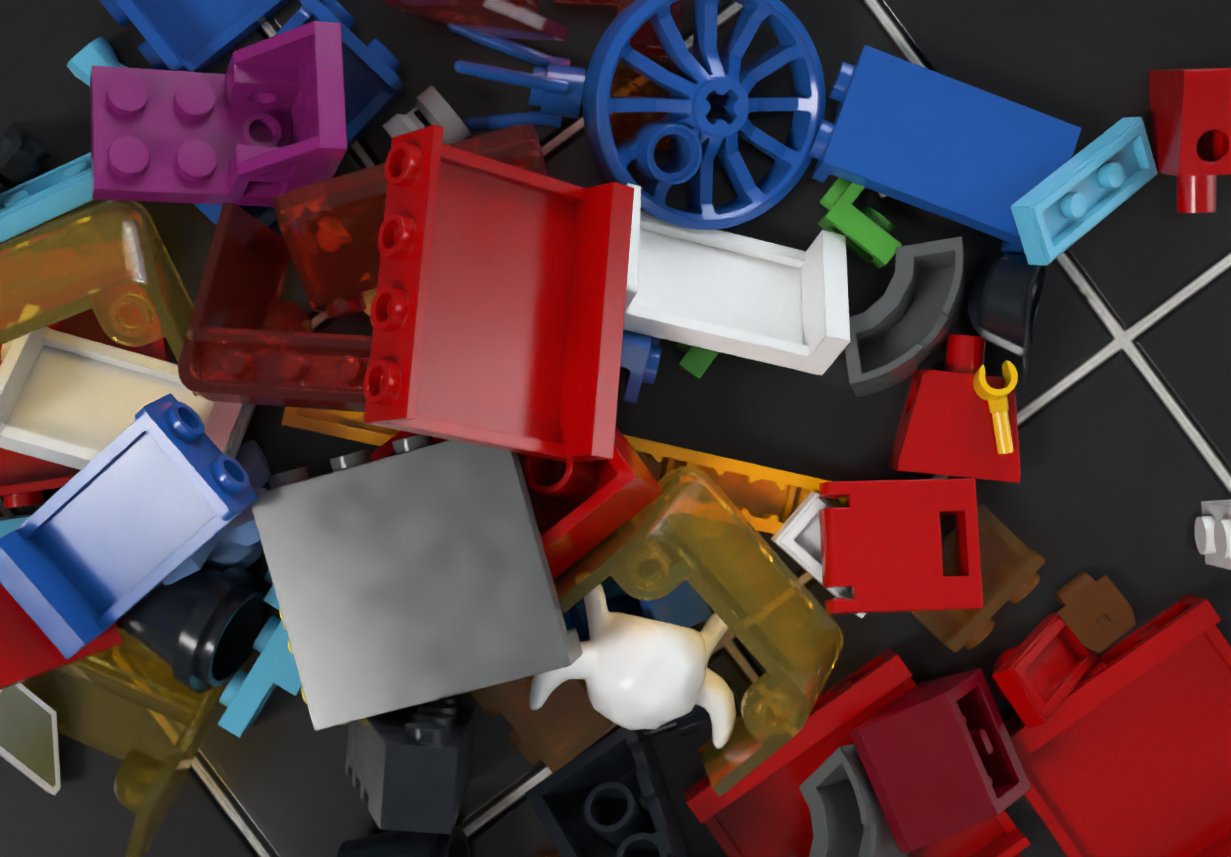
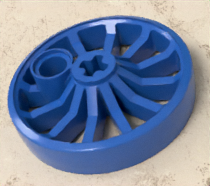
(692, 133)

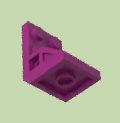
(222, 136)

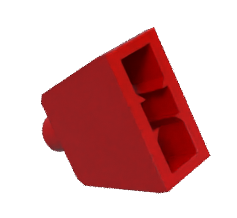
(1185, 110)
(949, 426)

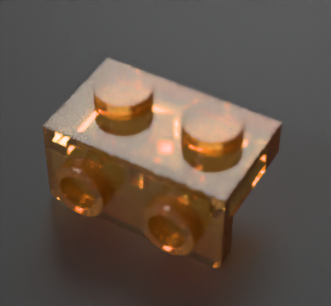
(1006, 573)

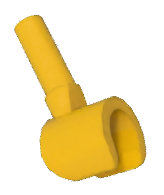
(998, 404)

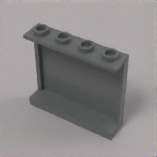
(410, 577)

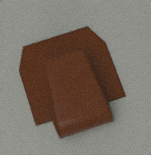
(1085, 609)

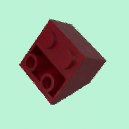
(940, 759)

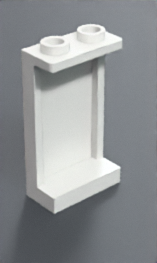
(738, 293)
(75, 396)

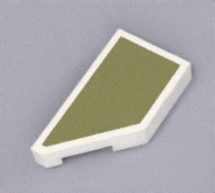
(30, 736)

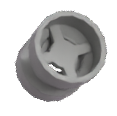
(436, 111)

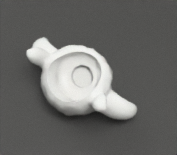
(645, 671)

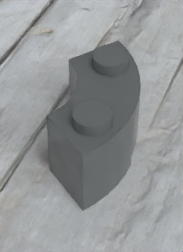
(910, 318)
(846, 810)

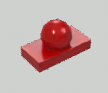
(1042, 670)

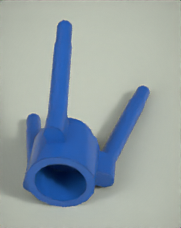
(553, 87)

